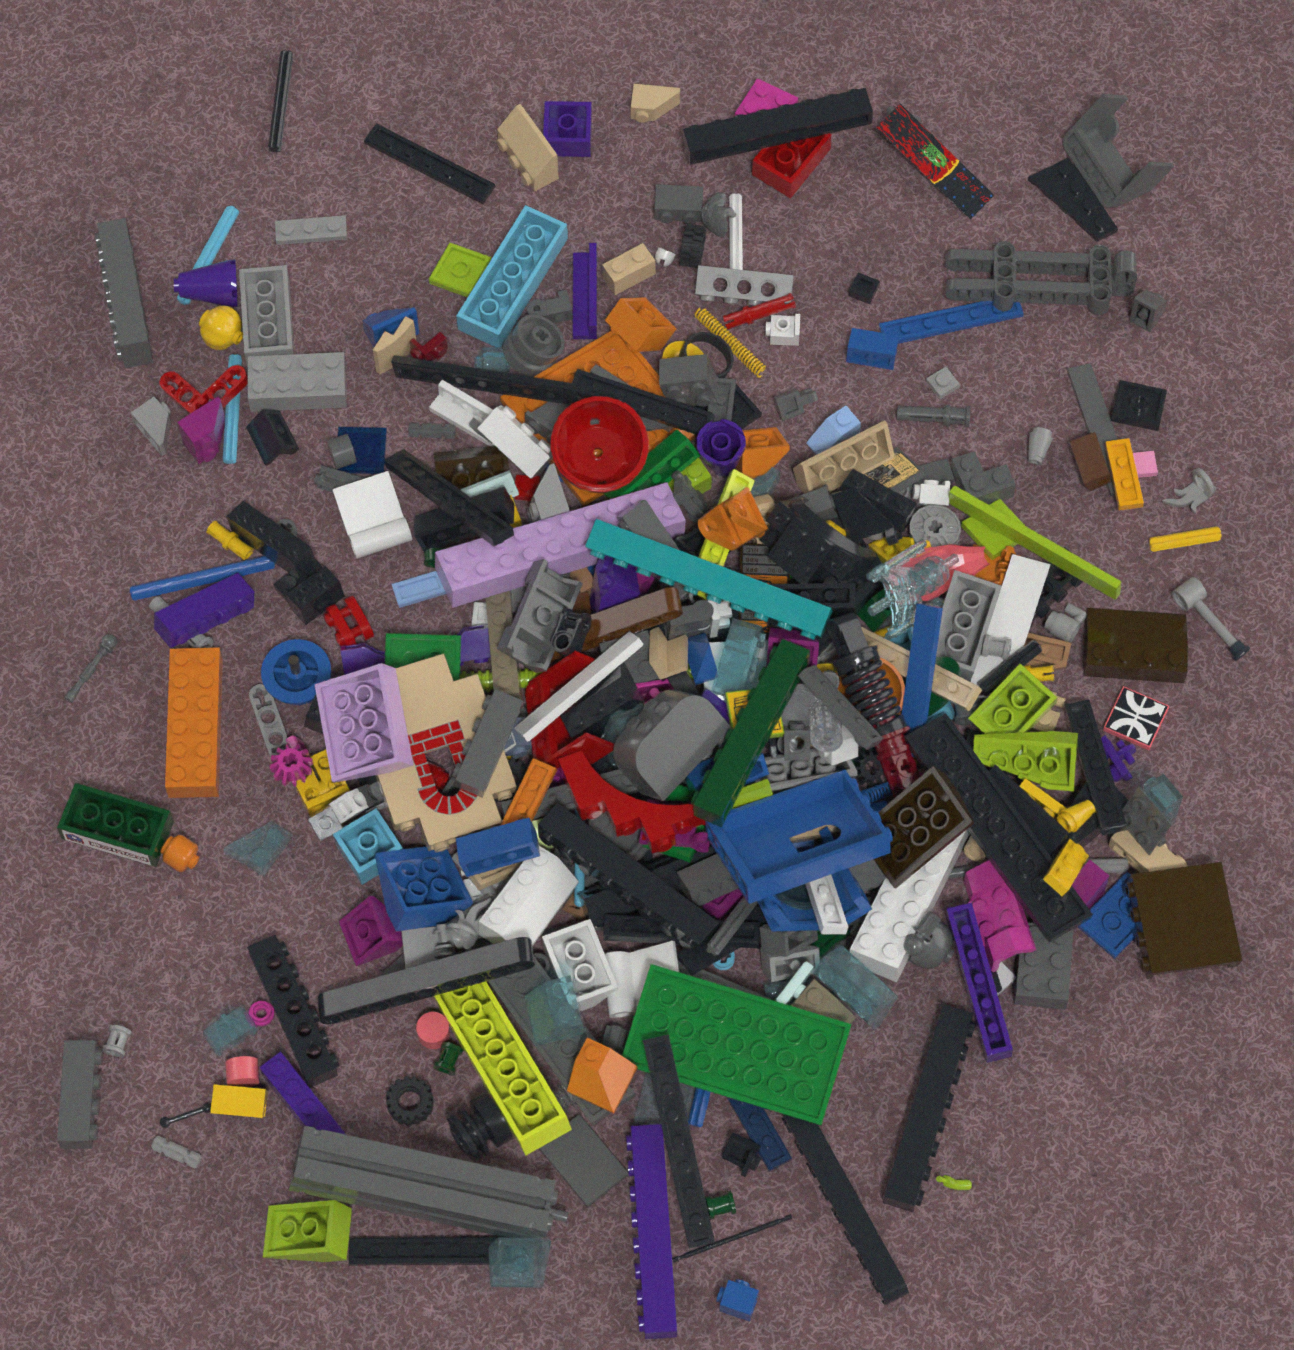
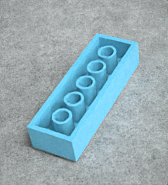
(512, 277)

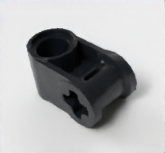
(571, 631)

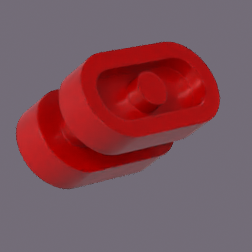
(335, 618)

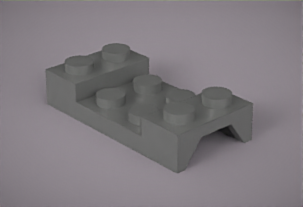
(538, 616)

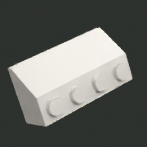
(528, 900)

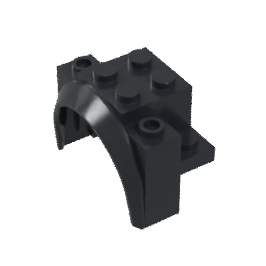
(811, 547)

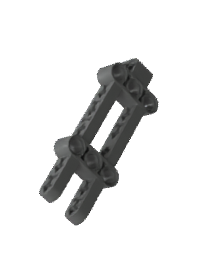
(1102, 276)

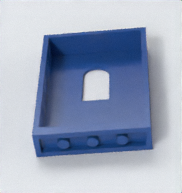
(757, 835)

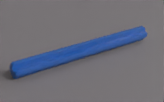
(200, 577)

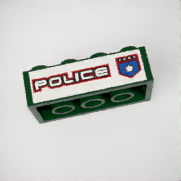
(115, 824)

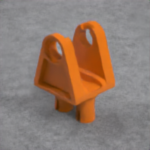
(733, 521)

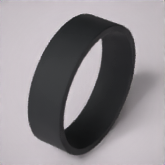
(717, 342)

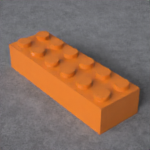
(194, 723)

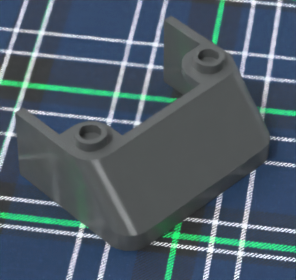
(1100, 162)

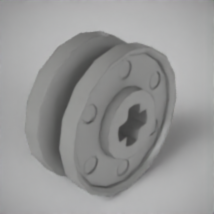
(935, 518)

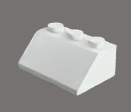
(516, 441)
(579, 954)

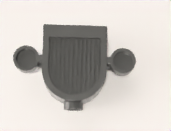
(799, 705)

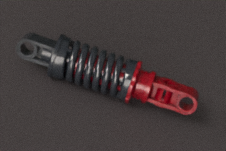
(873, 699)

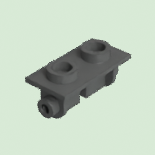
(332, 478)

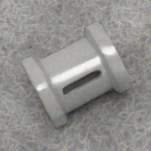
(996, 647)
(117, 1032)

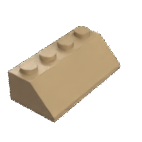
(833, 465)

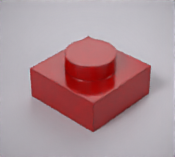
(526, 487)

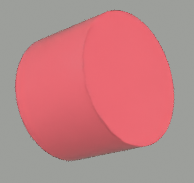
(432, 1030)
(242, 1071)

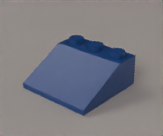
(420, 887)

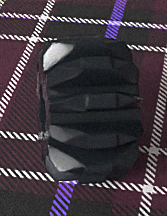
(868, 775)

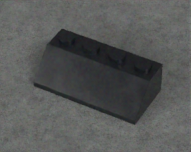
(1043, 825)

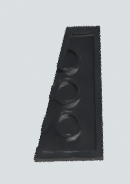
(1072, 194)

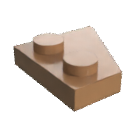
(1053, 652)

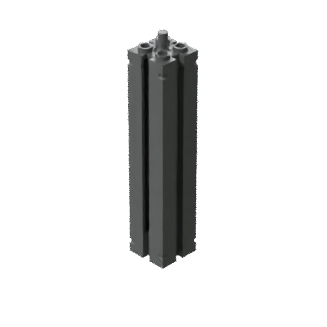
(424, 1185)

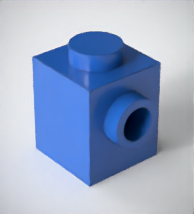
(738, 1299)

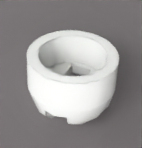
(665, 255)

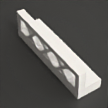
(459, 409)

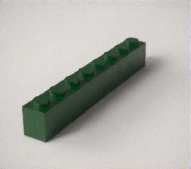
(751, 733)

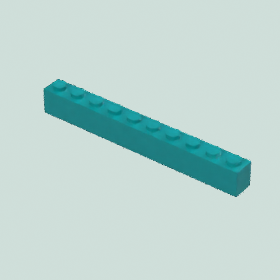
(709, 578)

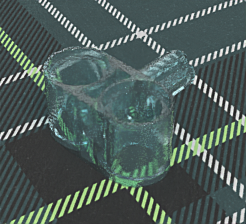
(230, 1030)

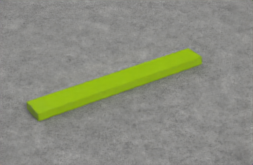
(1035, 542)

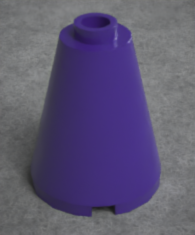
(209, 284)
(721, 445)

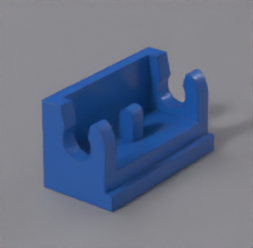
(872, 348)

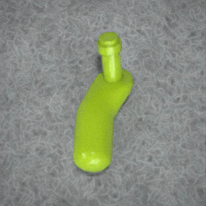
(952, 1183)

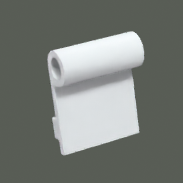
(372, 515)
(631, 973)

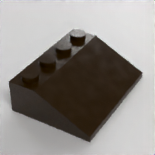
(1136, 645)
(922, 824)

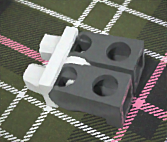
(699, 619)

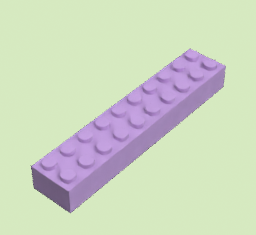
(483, 570)

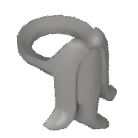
(1195, 493)
(467, 929)

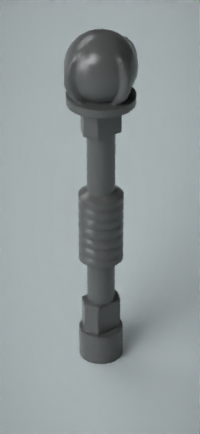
(108, 643)

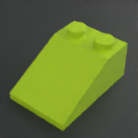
(1014, 704)
(308, 1231)

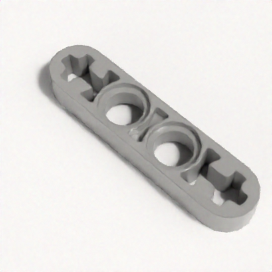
(269, 729)

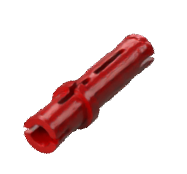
(750, 314)

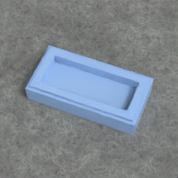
(418, 589)

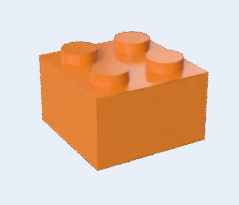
(640, 324)

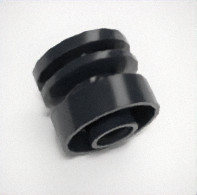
(478, 1127)

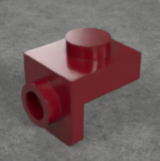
(433, 349)

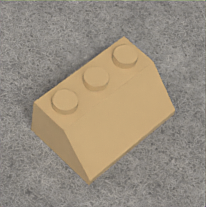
(527, 149)

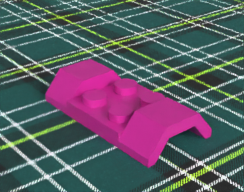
(998, 915)

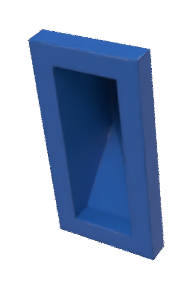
(701, 659)

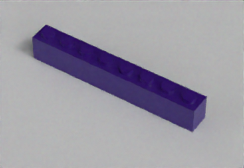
(653, 1232)

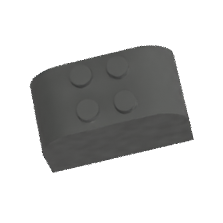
(668, 741)

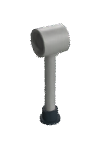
(1191, 595)

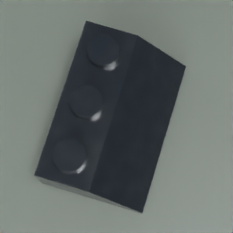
(593, 709)

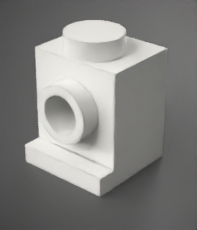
(783, 330)
(932, 493)

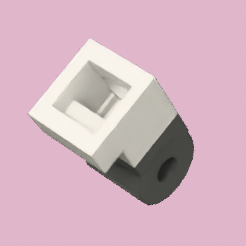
(353, 803)

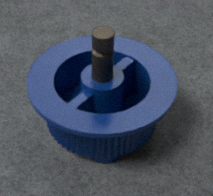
(293, 670)

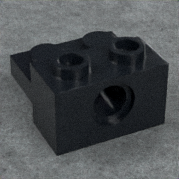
(311, 593)

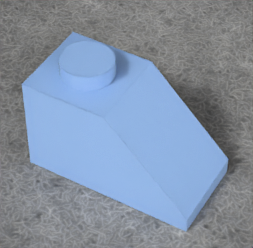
(834, 430)

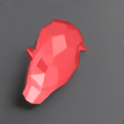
(970, 562)

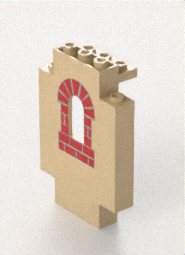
(436, 717)

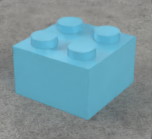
(362, 841)

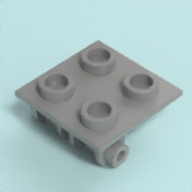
(426, 945)

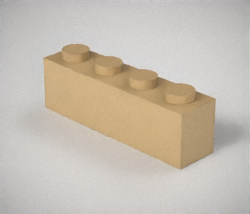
(1160, 859)

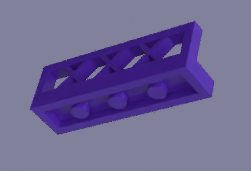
(585, 294)

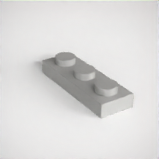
(311, 230)

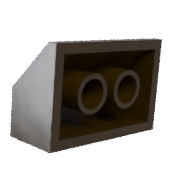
(470, 465)

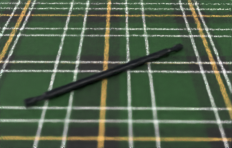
(732, 1238)

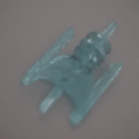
(907, 585)

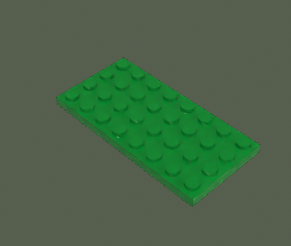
(740, 1044)

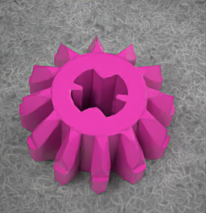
(295, 771)

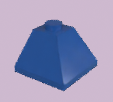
(387, 321)

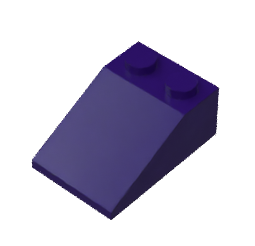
(612, 585)

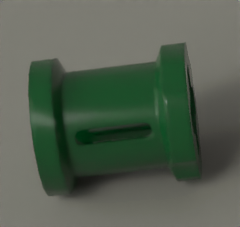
(448, 1058)
(721, 1204)

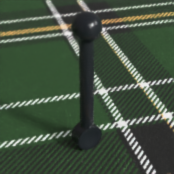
(165, 1122)

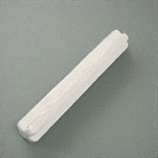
(735, 232)

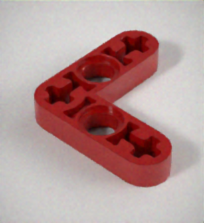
(198, 399)

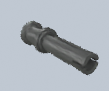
(946, 415)

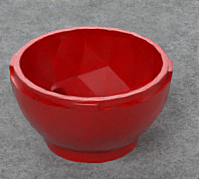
(618, 435)

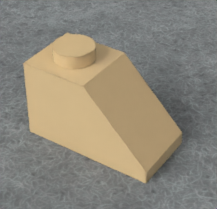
(652, 101)

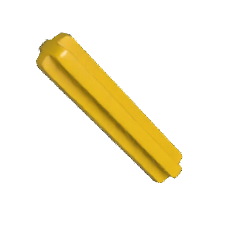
(1184, 539)

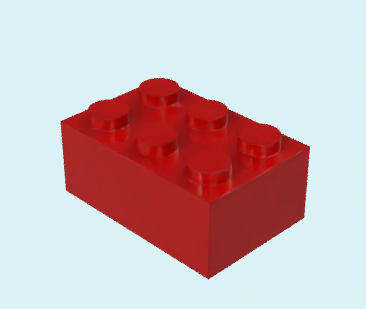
(790, 164)

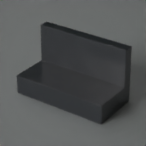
(271, 435)

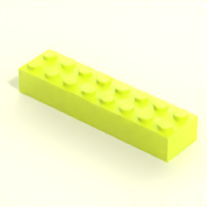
(504, 1065)

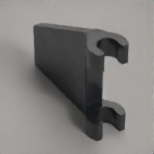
(863, 518)

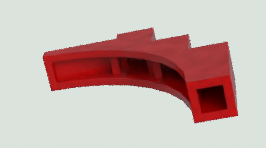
(626, 814)

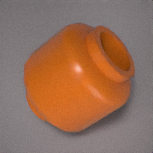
(180, 853)

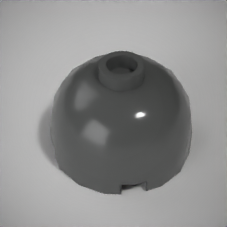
(936, 949)

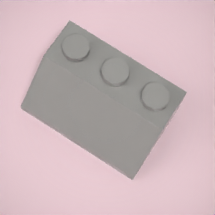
(548, 498)

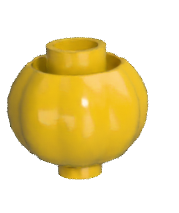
(221, 327)

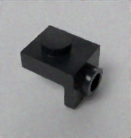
(742, 1153)

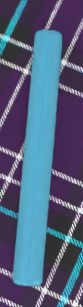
(214, 242)
(232, 419)

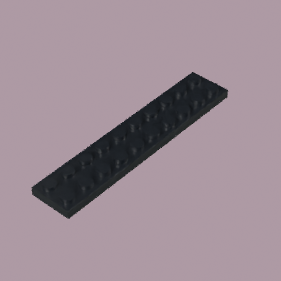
(999, 828)

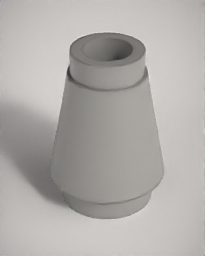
(1038, 444)

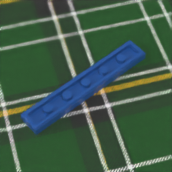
(948, 320)
(921, 666)

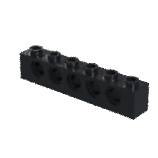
(314, 1070)

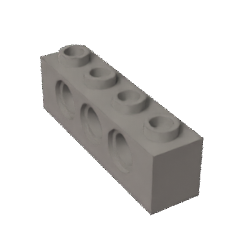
(708, 275)

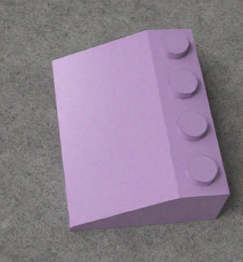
(364, 723)

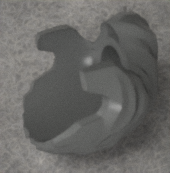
(715, 214)

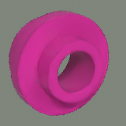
(261, 1005)

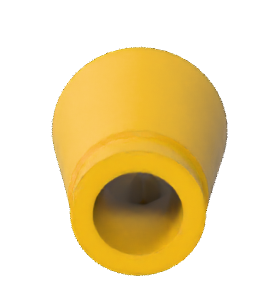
(1075, 816)

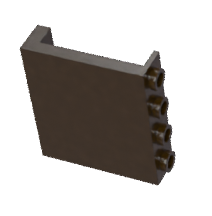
(1183, 919)

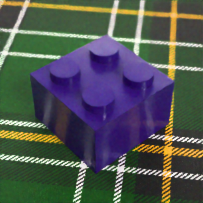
(568, 127)

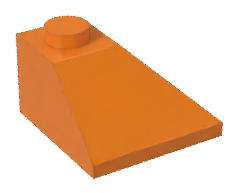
(762, 451)
(600, 1075)

